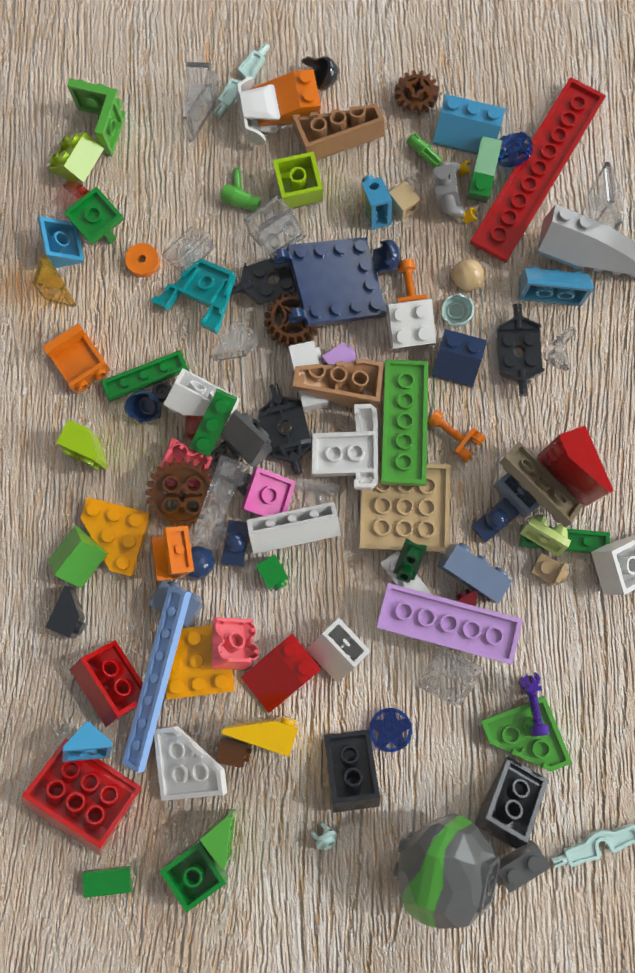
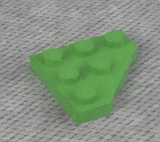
(512, 733)

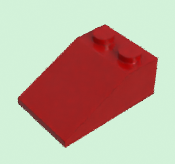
(280, 673)

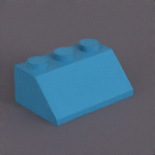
(465, 122)
(554, 286)

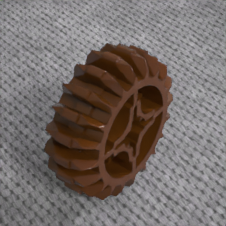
(281, 332)

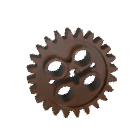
(182, 473)

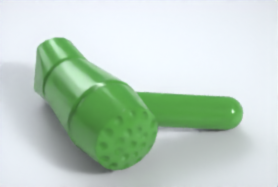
(236, 196)

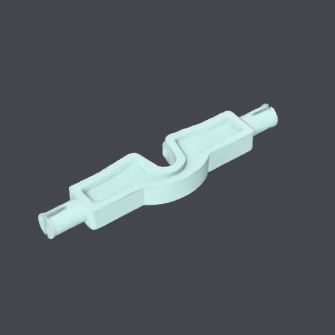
(247, 69)
(589, 848)

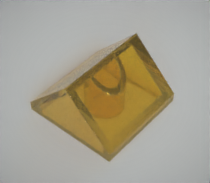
(50, 284)

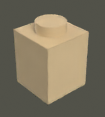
(404, 200)

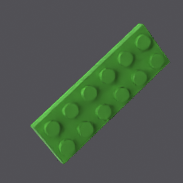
(405, 423)

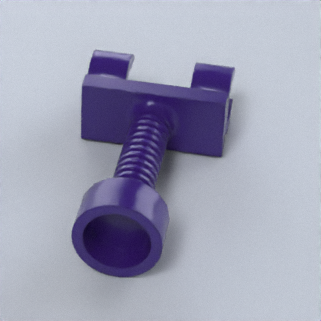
(531, 690)

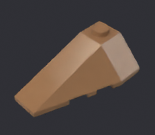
(342, 382)

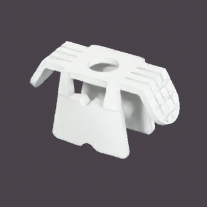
(254, 105)

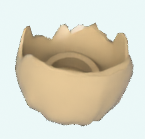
(468, 275)

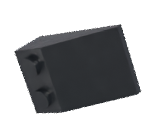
(351, 771)
(512, 803)

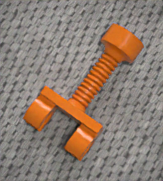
(406, 267)
(464, 454)

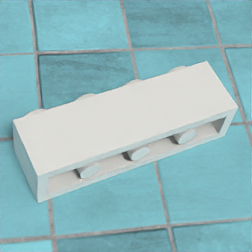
(293, 527)

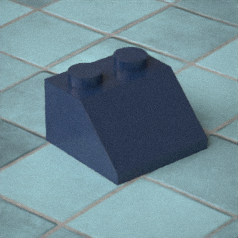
(458, 358)

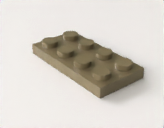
(541, 484)

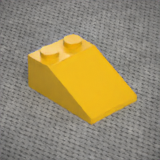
(269, 734)

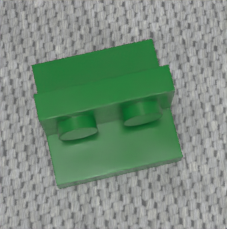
(94, 217)

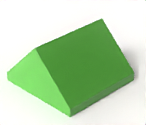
(76, 558)
(219, 839)

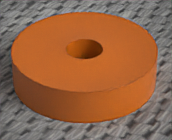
(145, 268)

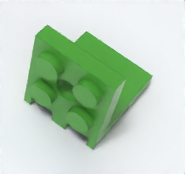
(103, 102)

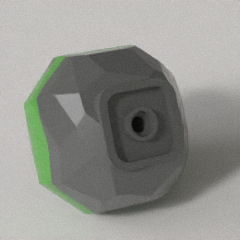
(447, 872)

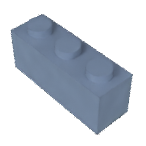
(475, 572)

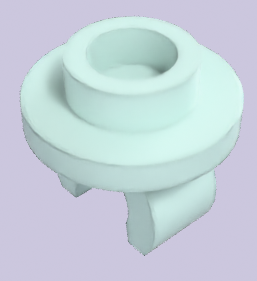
(326, 840)

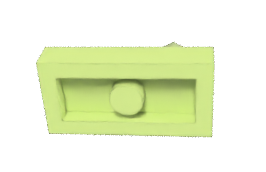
(553, 540)

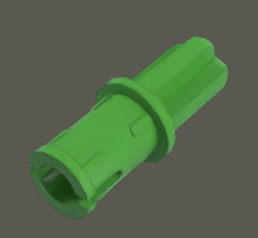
(424, 150)

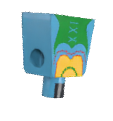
(376, 194)

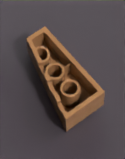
(338, 130)

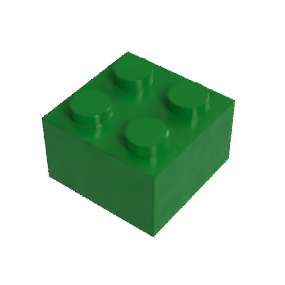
(193, 875)

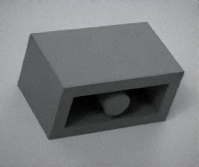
(522, 866)

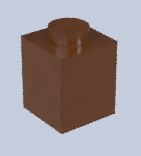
(233, 752)

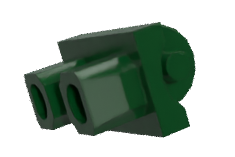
(409, 560)

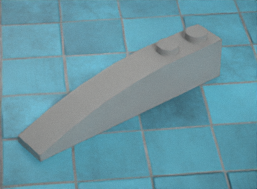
(585, 243)

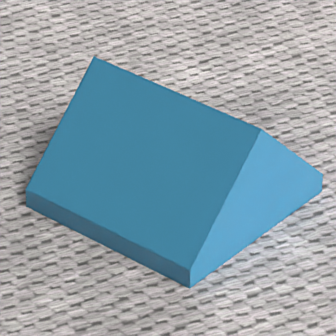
(60, 242)
(87, 744)

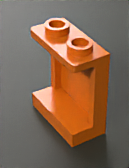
(76, 358)

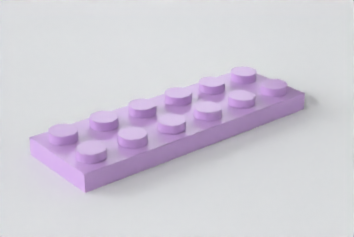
(449, 623)

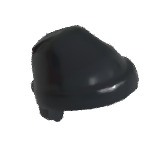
(325, 71)

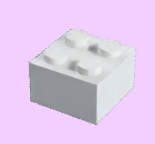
(410, 323)

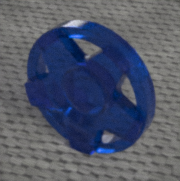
(513, 147)
(390, 729)

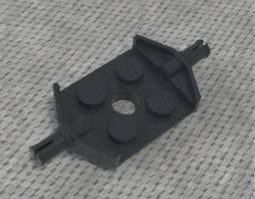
(256, 285)
(522, 334)
(289, 445)

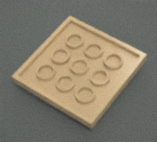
(409, 512)

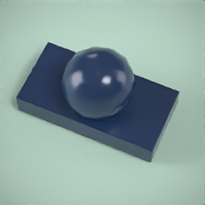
(494, 520)
(235, 543)

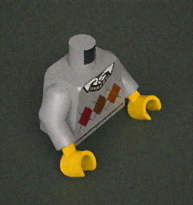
(448, 189)

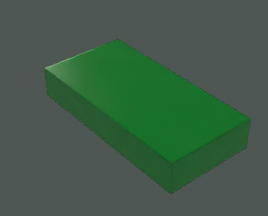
(107, 881)

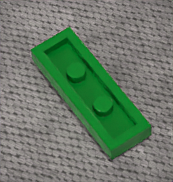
(213, 422)

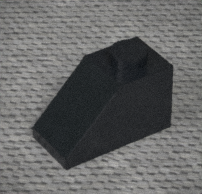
(67, 614)

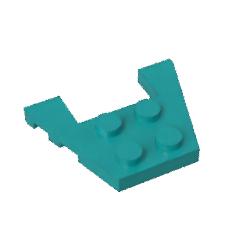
(204, 284)

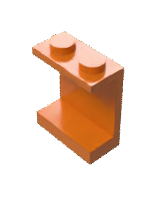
(172, 554)

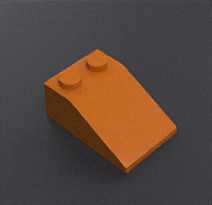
(295, 94)

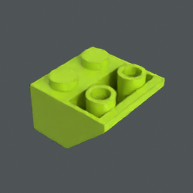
(75, 157)
(82, 444)

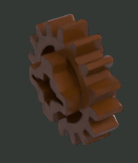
(426, 94)

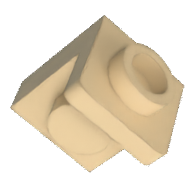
(549, 570)

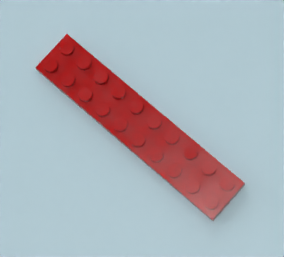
(534, 178)

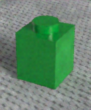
(273, 573)

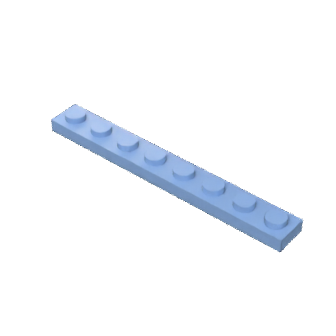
(156, 678)

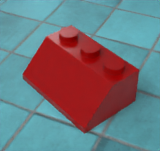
(108, 682)

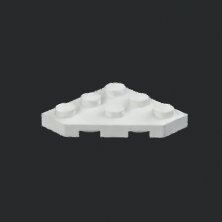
(185, 767)

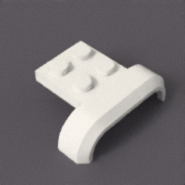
(350, 451)

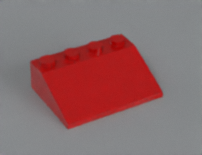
(577, 465)
(81, 798)

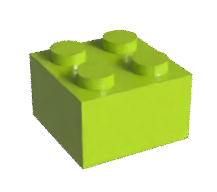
(298, 180)

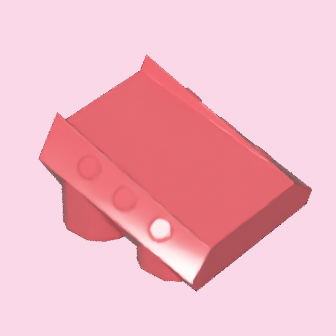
(177, 450)
(233, 644)

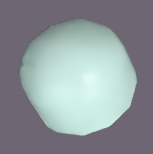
(457, 310)

